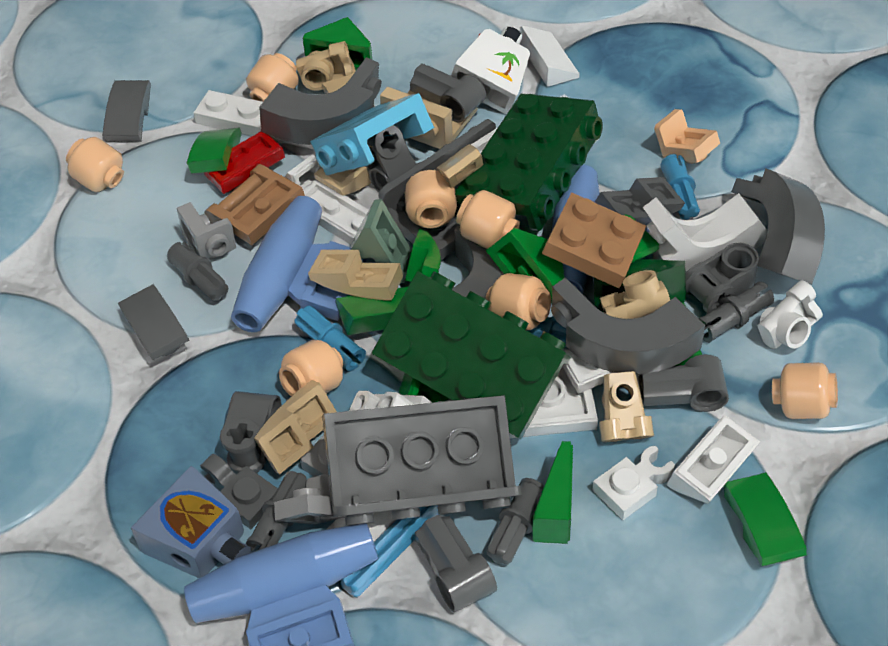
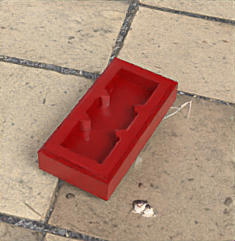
(245, 157)

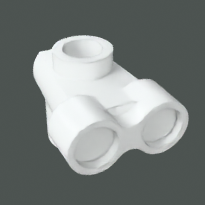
(791, 319)

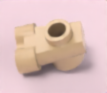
(325, 66)
(641, 296)
(623, 418)

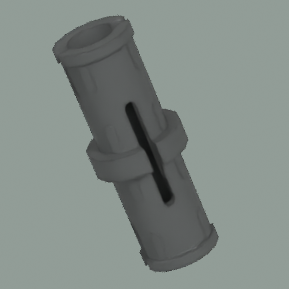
(736, 310)

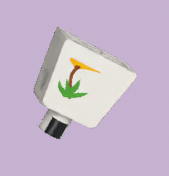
(497, 64)

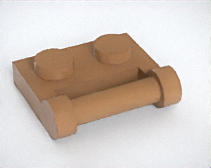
(255, 203)

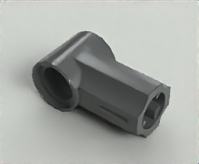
(460, 94)
(695, 382)
(458, 571)

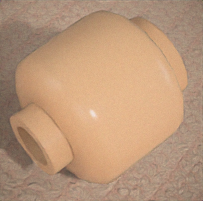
(268, 73)
(95, 164)
(429, 199)
(486, 218)
(521, 296)
(311, 362)
(805, 390)

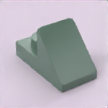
(381, 238)

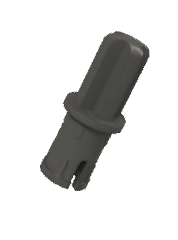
(197, 270)
(515, 522)
(269, 531)

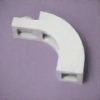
(706, 236)

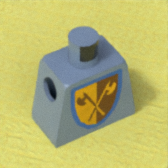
(191, 527)

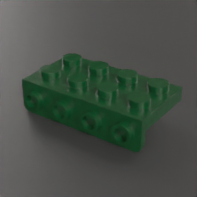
(536, 154)
(469, 350)

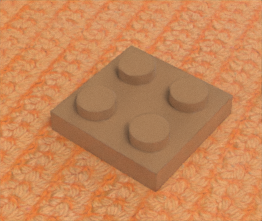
(594, 240)

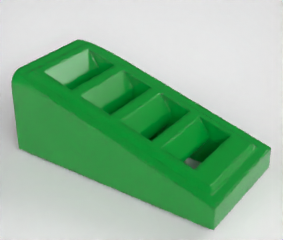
(554, 507)

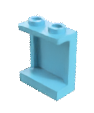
(347, 144)

